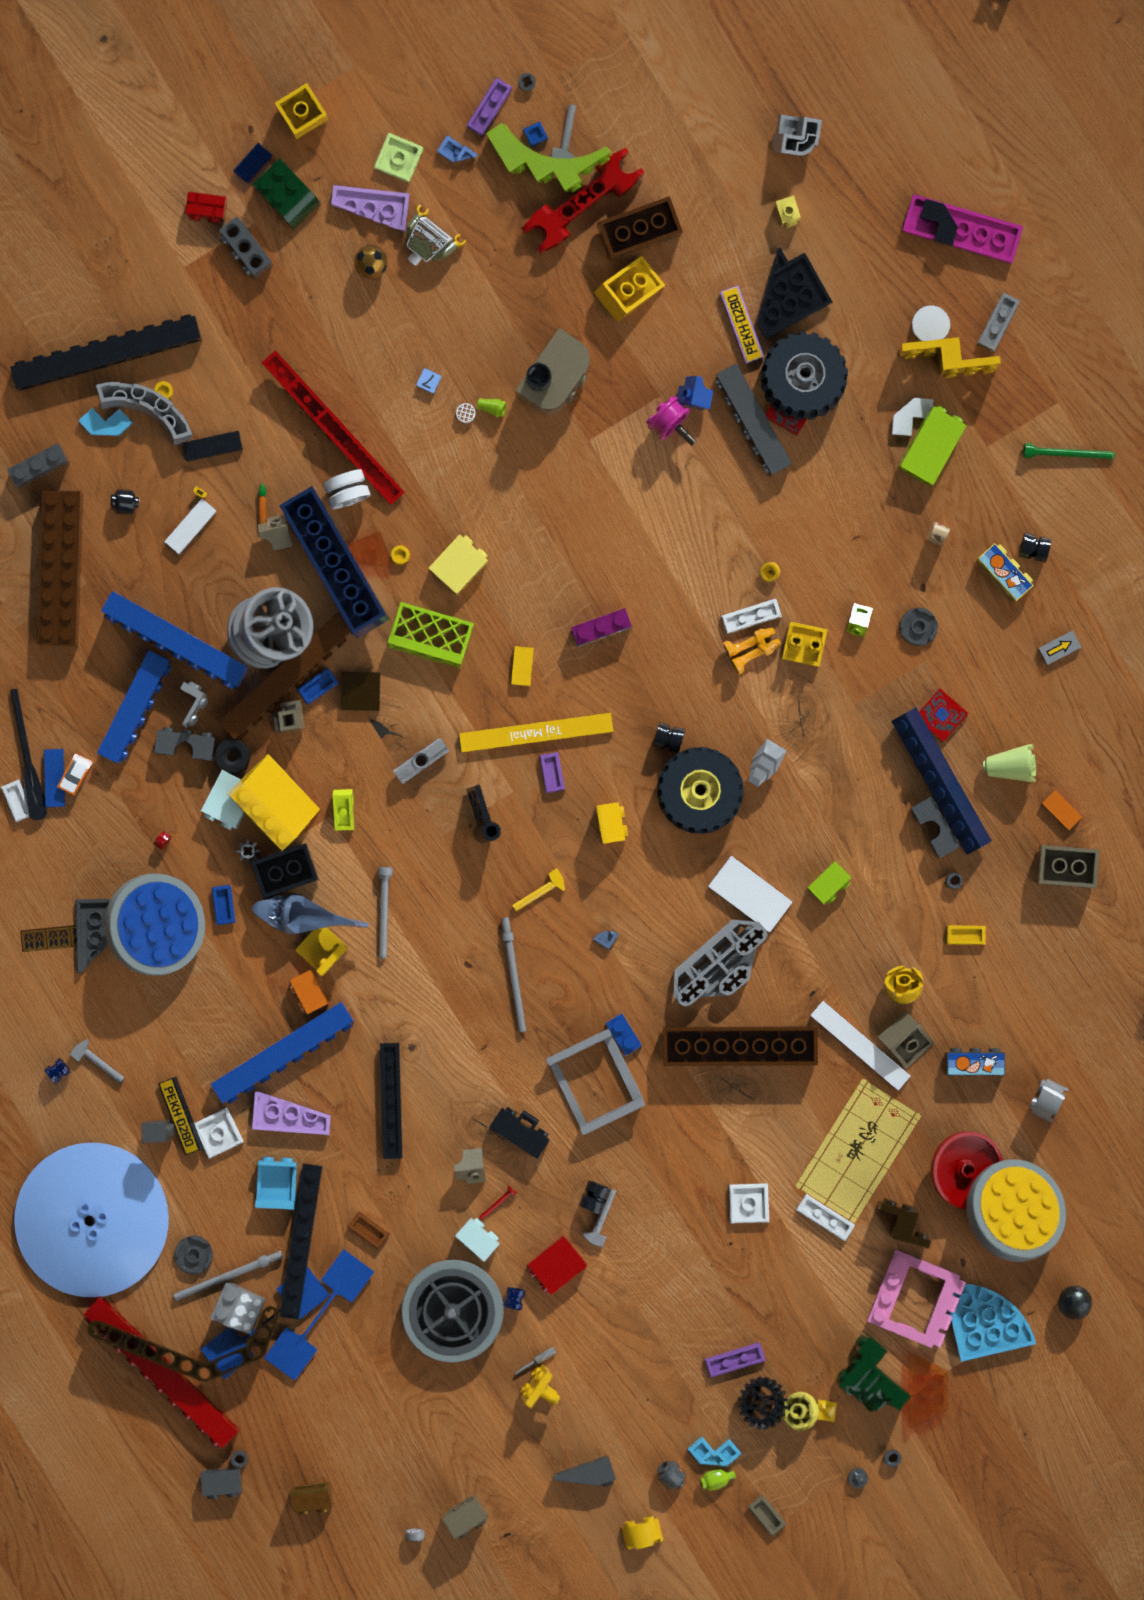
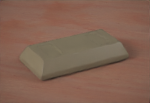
(767, 1515)

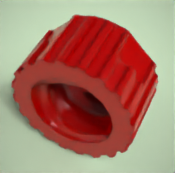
(162, 840)

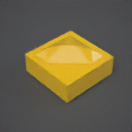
(827, 1410)

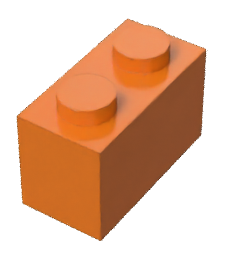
(308, 992)

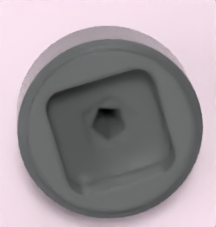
(858, 1477)

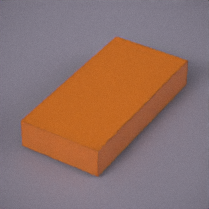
(1061, 810)

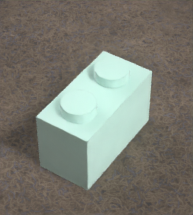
(477, 1238)

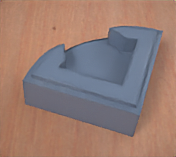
(606, 938)

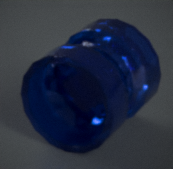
(57, 1071)
(514, 1298)

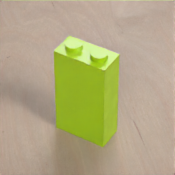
(932, 445)

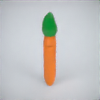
(262, 504)

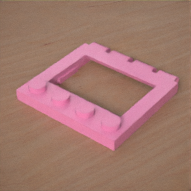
(890, 1290)

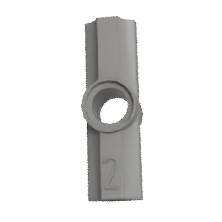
(410, 768)

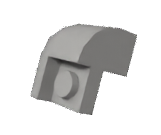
(796, 135)

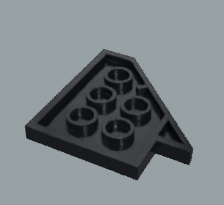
(791, 294)

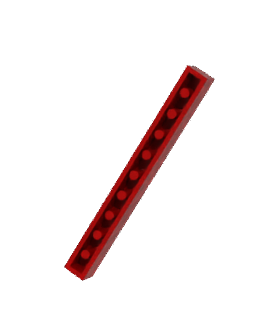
(172, 1383)

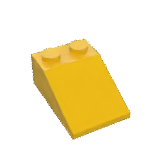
(629, 288)

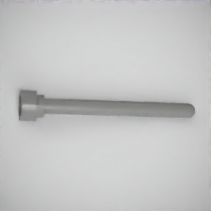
(384, 874)

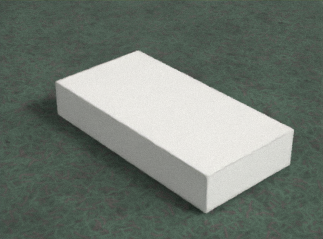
(16, 800)

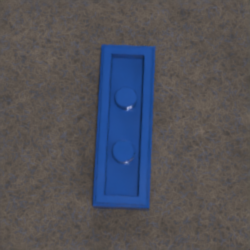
(54, 771)

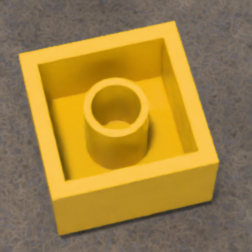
(301, 111)

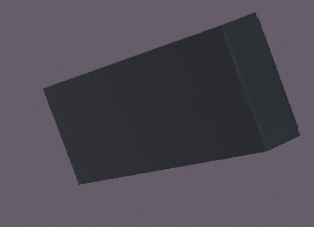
(212, 446)

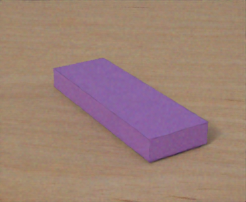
(489, 107)
(735, 1359)

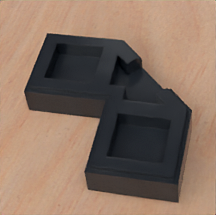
(938, 213)

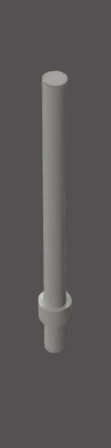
(507, 936)
(262, 1261)

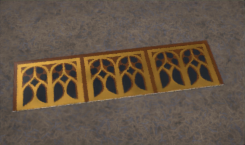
(48, 938)

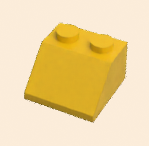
(611, 823)

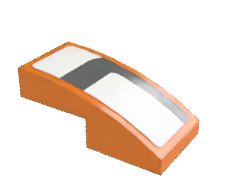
(75, 774)

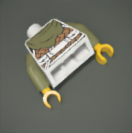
(428, 240)

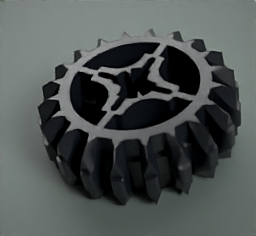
(754, 1392)

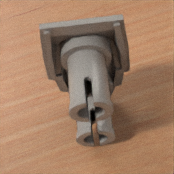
(766, 762)

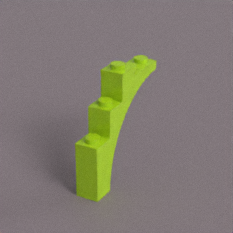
(567, 170)

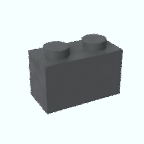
(221, 1482)

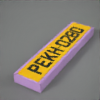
(742, 324)

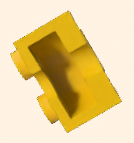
(641, 1534)

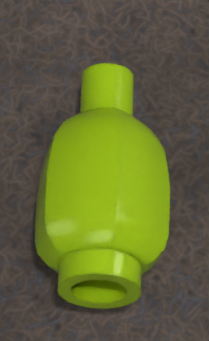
(716, 1479)

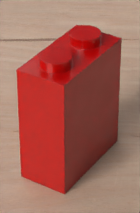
(556, 1265)

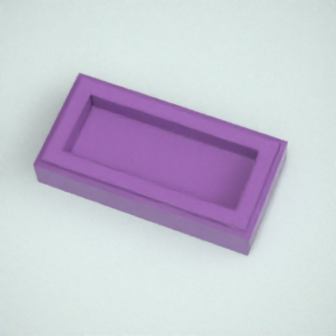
(552, 772)

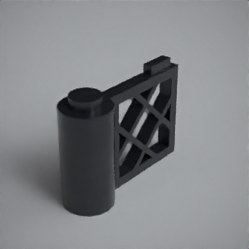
(486, 830)

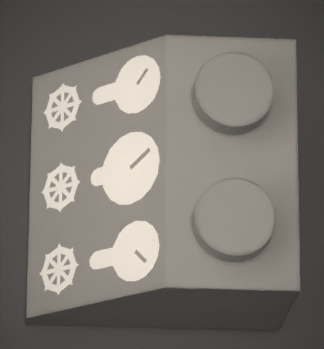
(238, 1308)

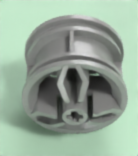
(289, 628)

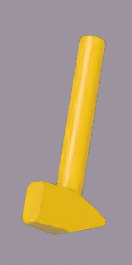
(556, 881)

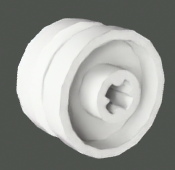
(346, 489)

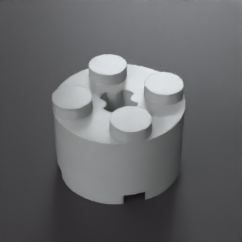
(1048, 1100)

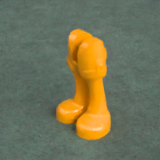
(762, 648)

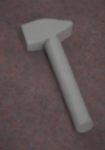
(563, 152)
(81, 1050)
(595, 1237)

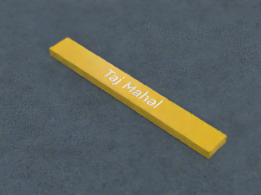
(536, 732)

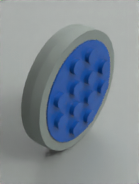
(154, 924)

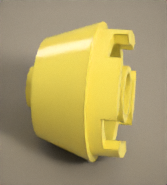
(801, 1411)

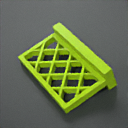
(429, 651)

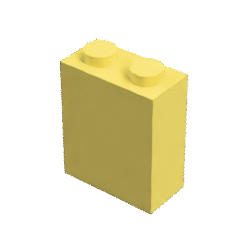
(459, 564)

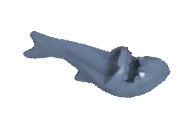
(298, 914)

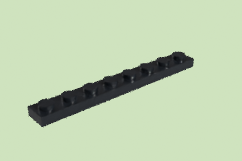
(301, 1241)

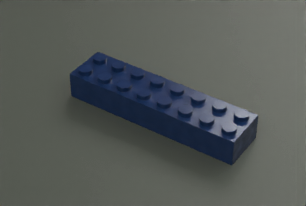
(334, 562)

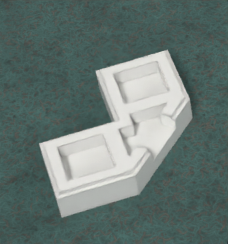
(903, 418)

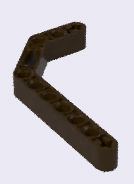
(179, 1358)

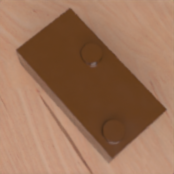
(639, 228)

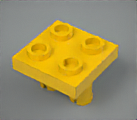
(804, 644)
(538, 1387)

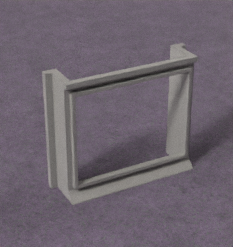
(637, 1102)

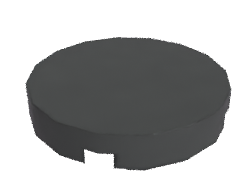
(918, 626)
(193, 1254)

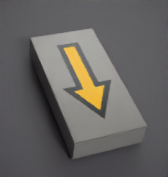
(1059, 647)

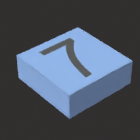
(429, 381)

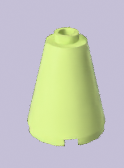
(1012, 764)

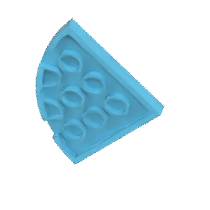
(987, 1324)

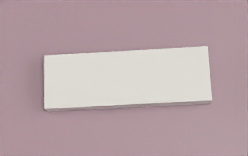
(190, 526)
(751, 616)
(825, 1217)

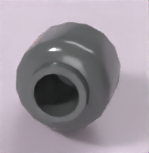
(671, 1475)

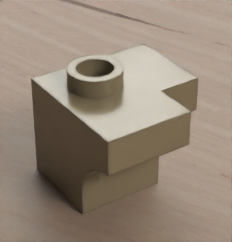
(276, 532)
(289, 718)
(471, 1167)

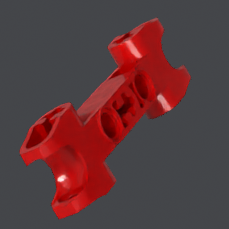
(555, 223)

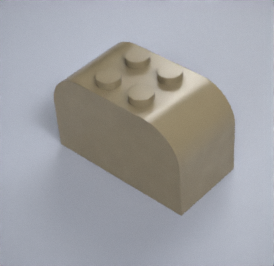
(568, 366)

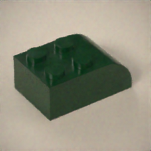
(286, 193)

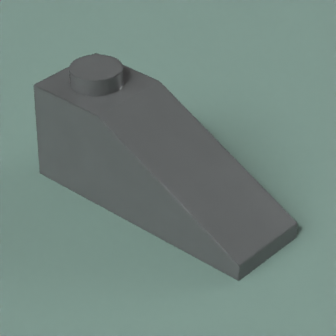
(590, 1473)

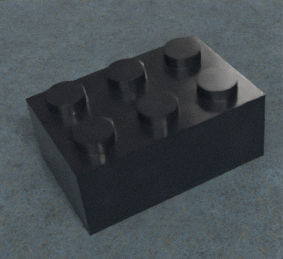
(285, 871)

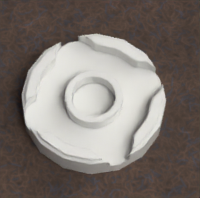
(930, 323)

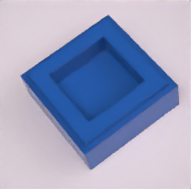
(535, 134)

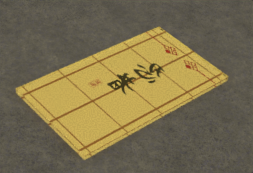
(858, 1150)

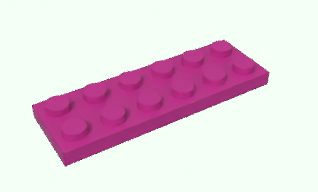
(974, 232)

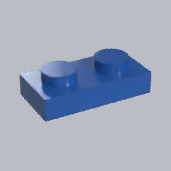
(623, 1034)

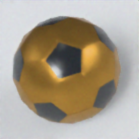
(370, 262)

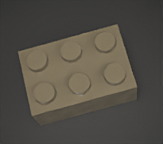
(1067, 866)

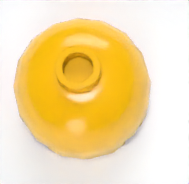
(904, 984)

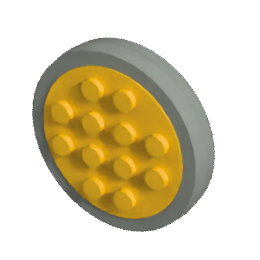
(1016, 1210)

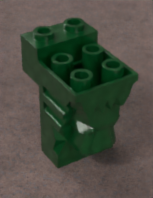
(868, 1381)

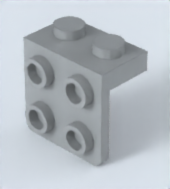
(200, 703)

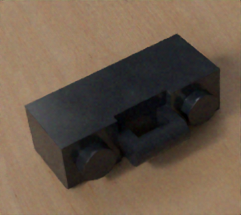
(526, 1138)

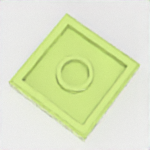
(398, 158)

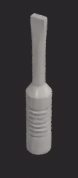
(538, 1359)

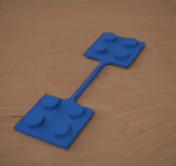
(346, 1278)
(229, 1339)

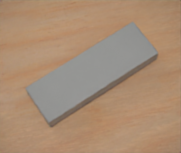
(998, 322)

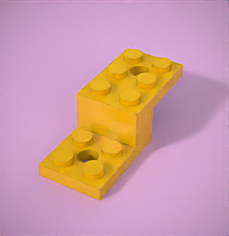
(949, 357)

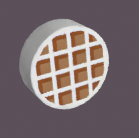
(465, 413)

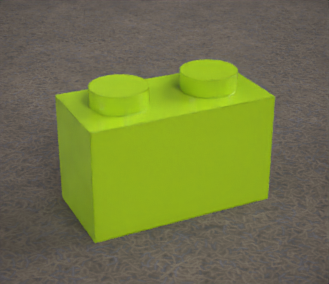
(829, 883)

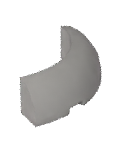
(149, 402)

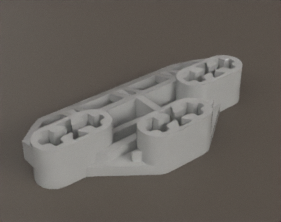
(722, 966)

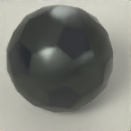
(1075, 1302)

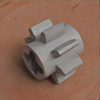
(242, 851)

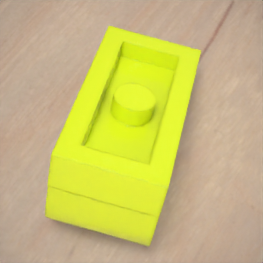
(343, 809)

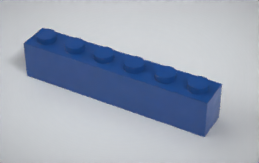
(134, 706)

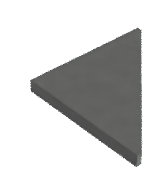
(90, 930)

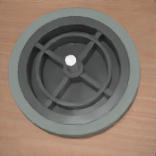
(452, 1310)

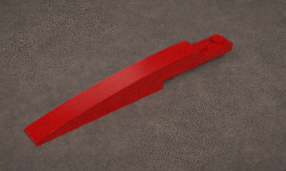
(332, 427)

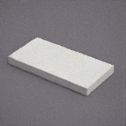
(750, 894)

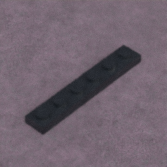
(391, 1100)

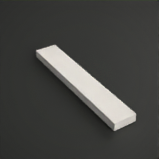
(860, 1045)

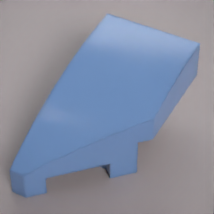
(454, 151)

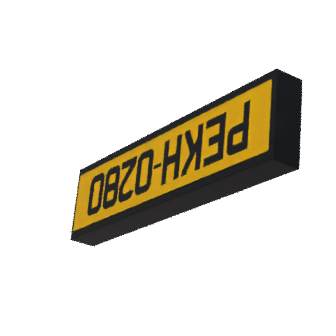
(180, 1115)

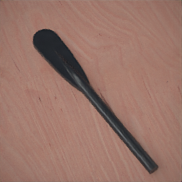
(33, 791)

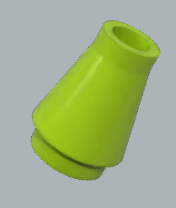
(492, 406)

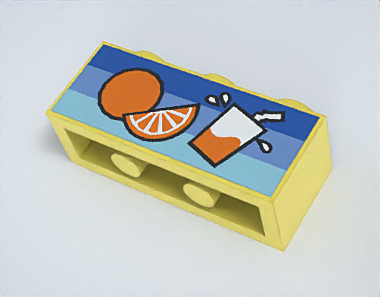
(1005, 572)

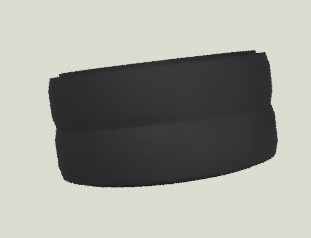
(243, 756)

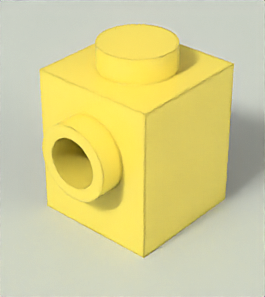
(788, 211)

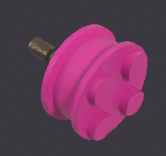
(669, 419)

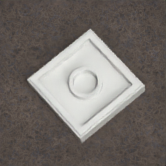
(218, 1133)
(749, 1203)

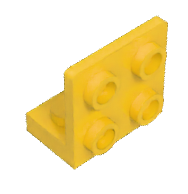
(322, 949)

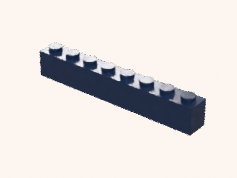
(941, 781)

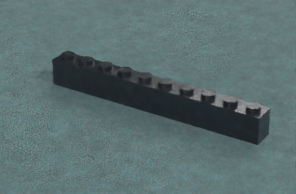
(106, 353)

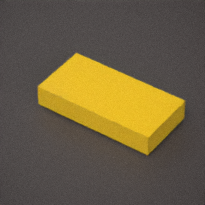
(522, 666)
(966, 935)

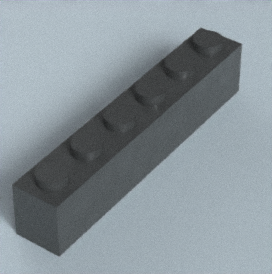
(753, 419)

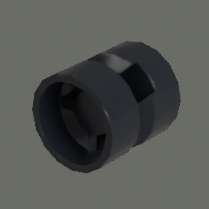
(538, 377)
(1035, 547)
(669, 737)
(595, 1197)

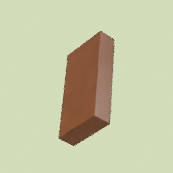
(368, 1230)

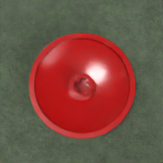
(959, 1163)

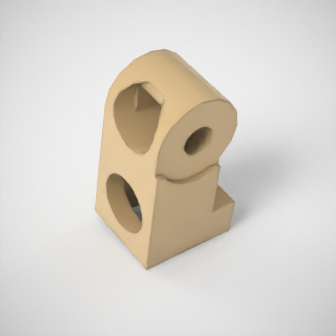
(937, 534)

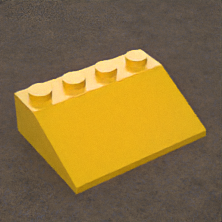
(273, 802)

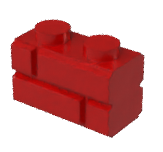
(206, 207)

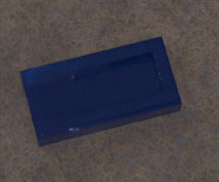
(252, 163)

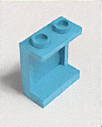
(276, 1183)

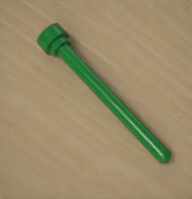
(1031, 450)

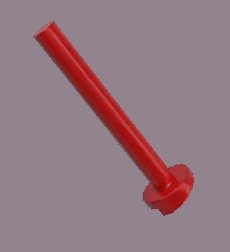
(498, 1202)

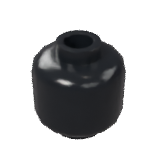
(124, 502)

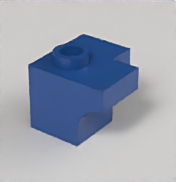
(695, 394)

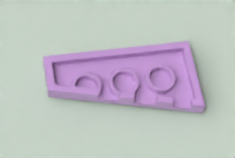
(377, 205)
(284, 1116)

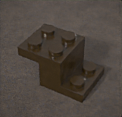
(904, 1223)

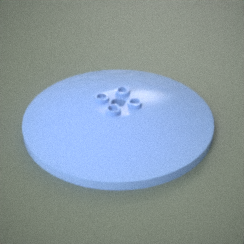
(127, 1213)

